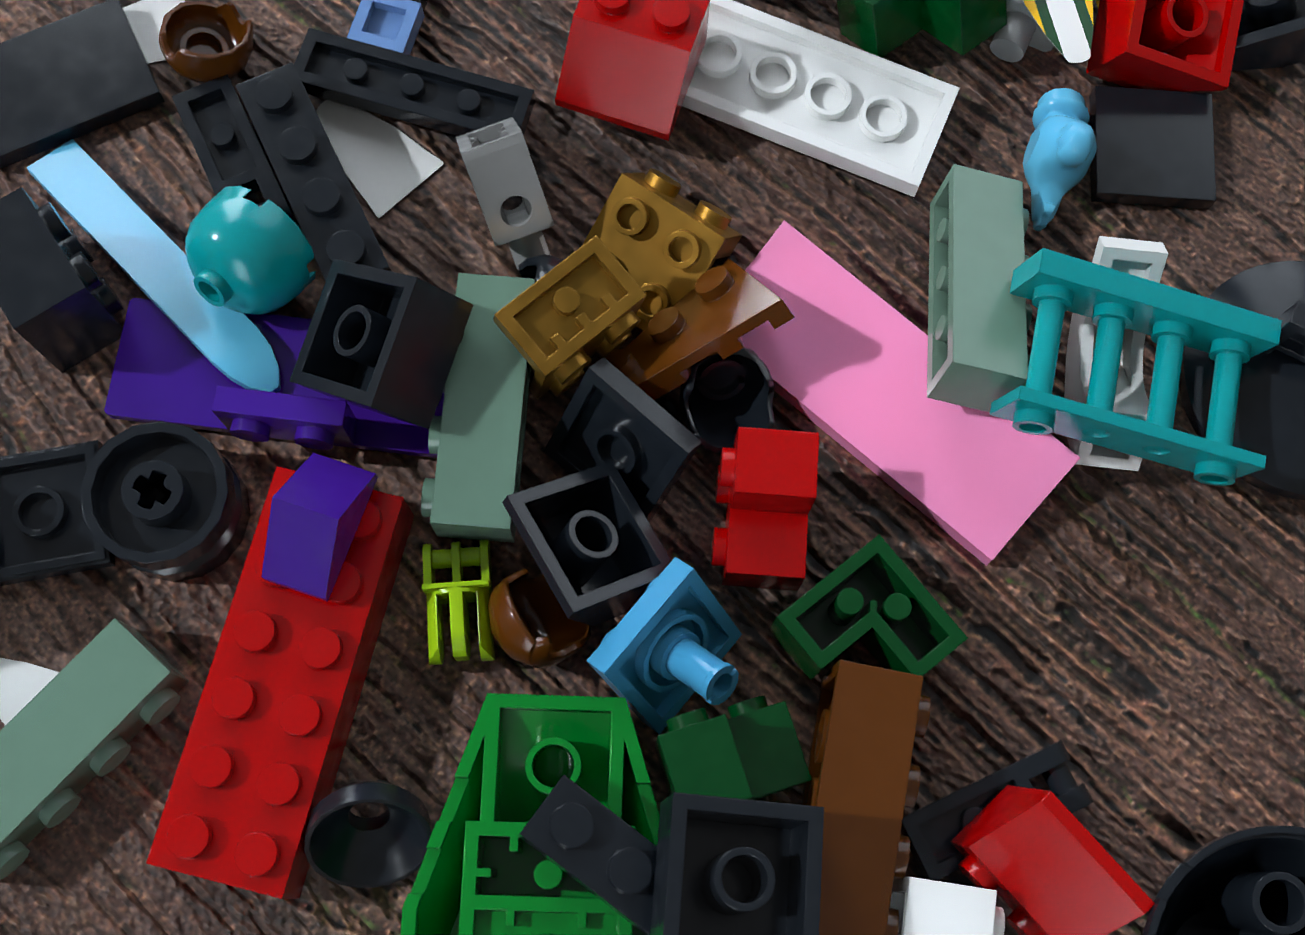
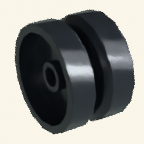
(165, 501)

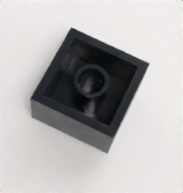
(51, 286)
(382, 342)
(737, 867)

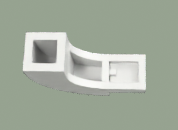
(1136, 258)

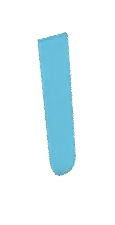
(156, 266)

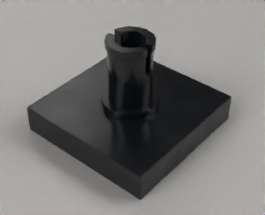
(623, 425)

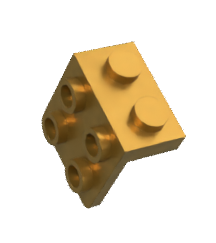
(661, 237)

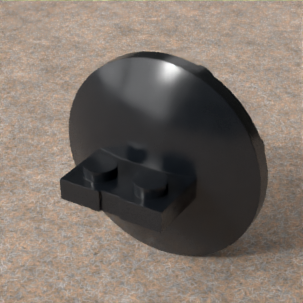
(1271, 383)

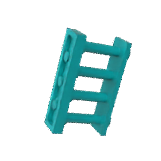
(1173, 321)

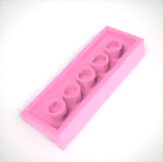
(864, 382)

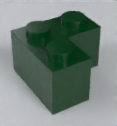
(886, 24)
(870, 601)
(733, 757)

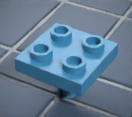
(669, 648)

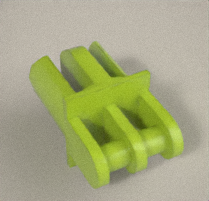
(458, 596)

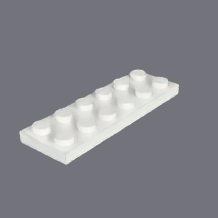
(819, 96)

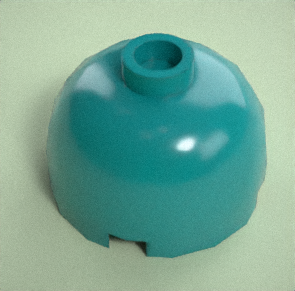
(247, 254)

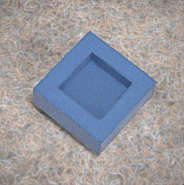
(387, 24)

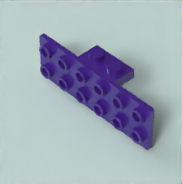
(171, 381)

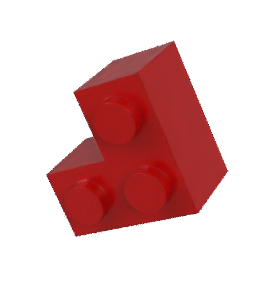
(768, 497)

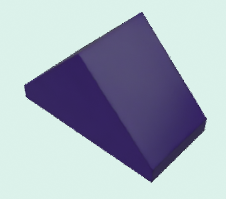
(315, 524)

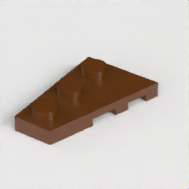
(701, 324)

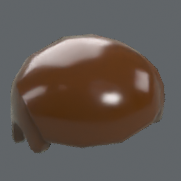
(206, 40)
(532, 622)

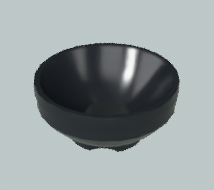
(367, 850)

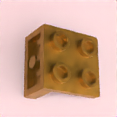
(570, 315)

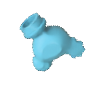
(1057, 151)

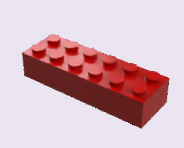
(278, 711)

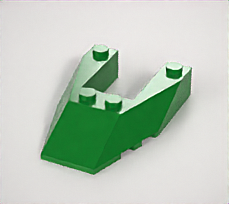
(478, 868)

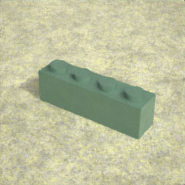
(972, 319)
(480, 422)
(78, 731)

